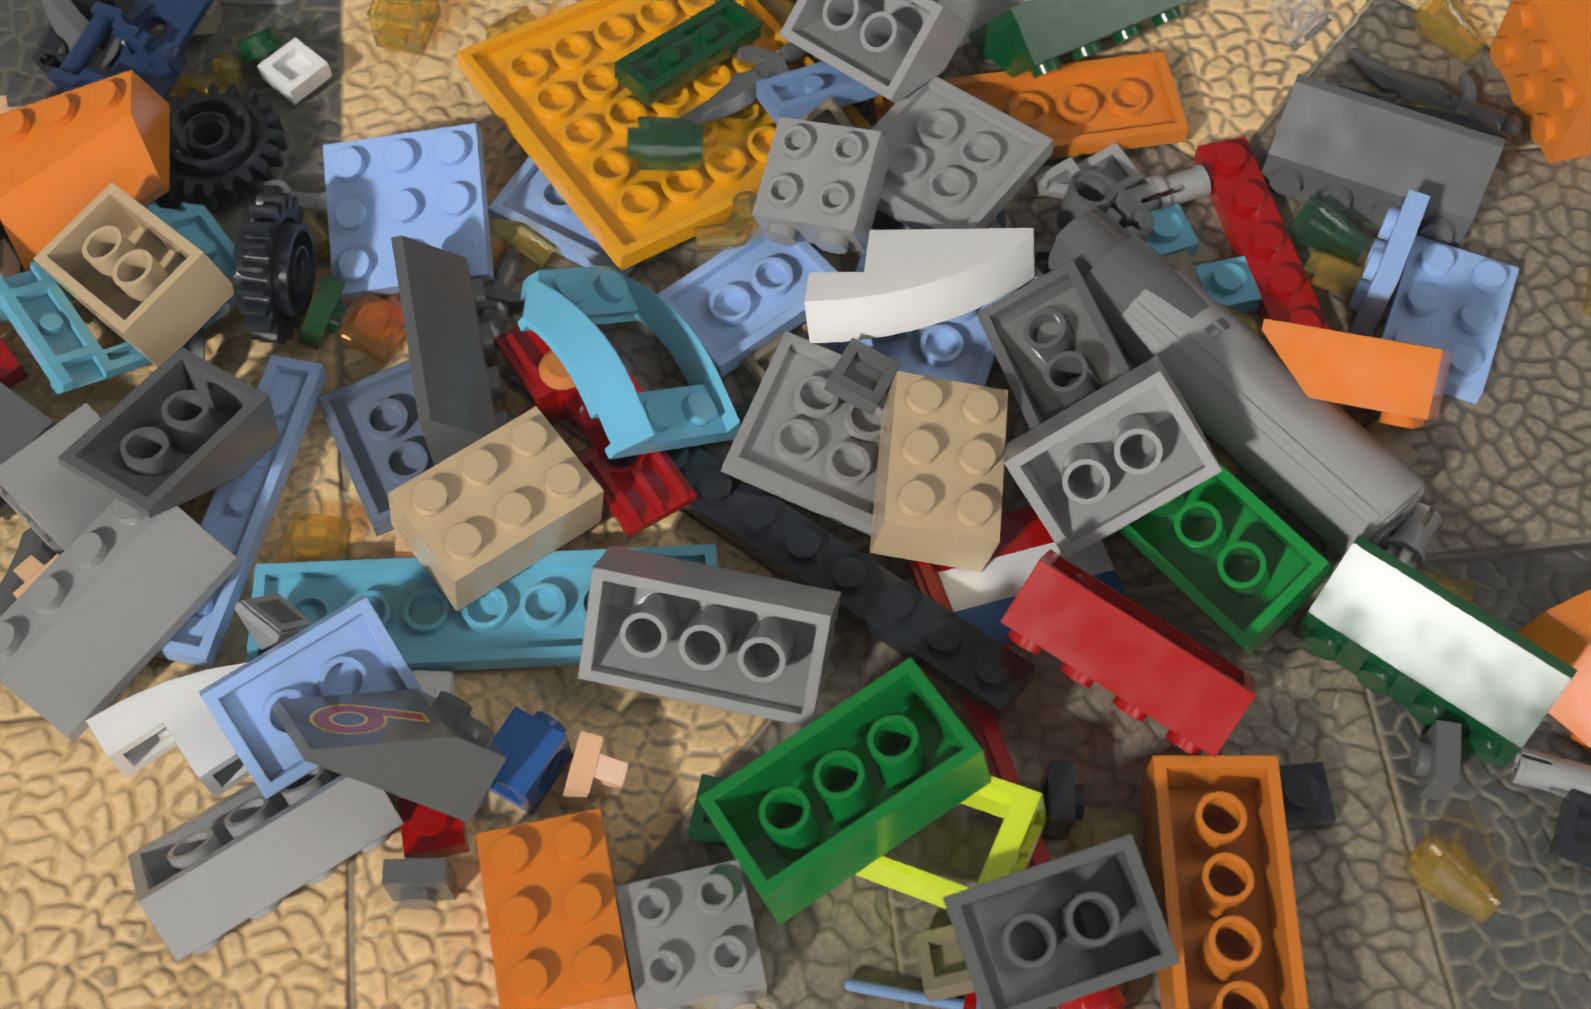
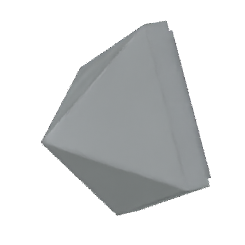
(271, 619)

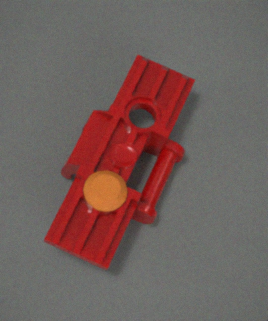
(633, 494)

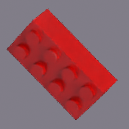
(1129, 653)

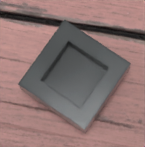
(862, 376)
(1437, 760)
(419, 881)

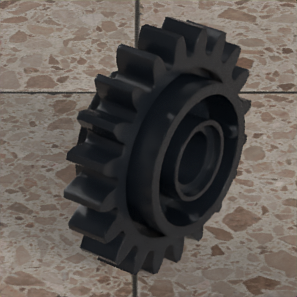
(222, 145)
(274, 267)

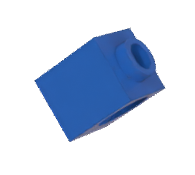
(535, 758)

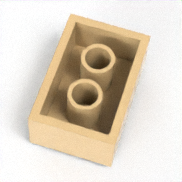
(136, 274)
(940, 472)
(496, 507)

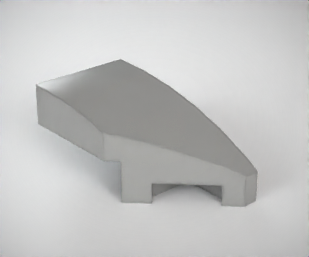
(1110, 161)

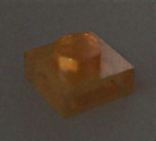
(374, 328)

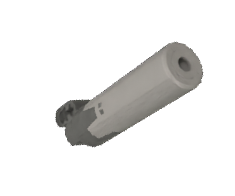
(1232, 381)

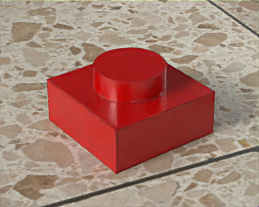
(430, 832)

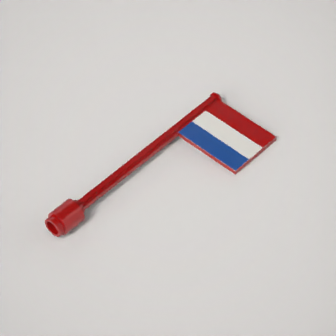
(983, 601)

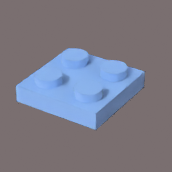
(1386, 262)

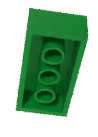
(1230, 558)
(846, 789)

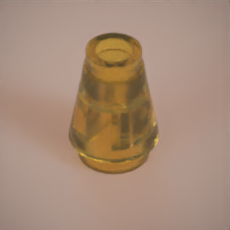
(1449, 28)
(1452, 877)

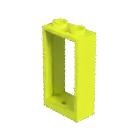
(1011, 852)

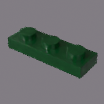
(687, 50)

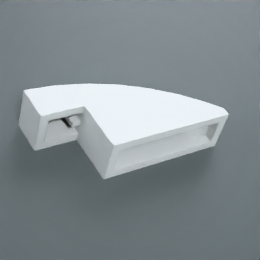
(917, 281)
(168, 717)

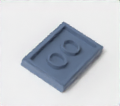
(378, 436)

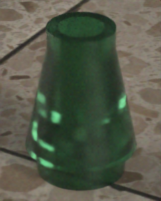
(1328, 230)

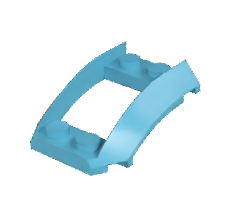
(564, 313)
(58, 335)

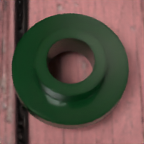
(260, 45)

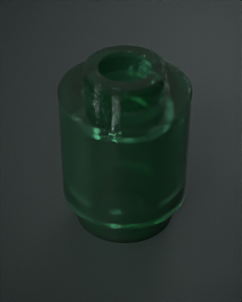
(665, 143)

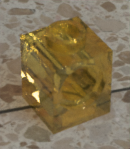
(403, 24)

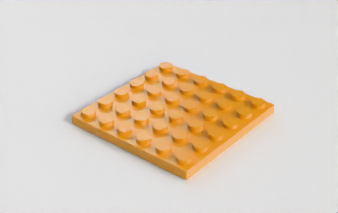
(572, 117)

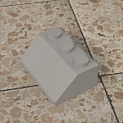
(878, 42)
(1111, 458)

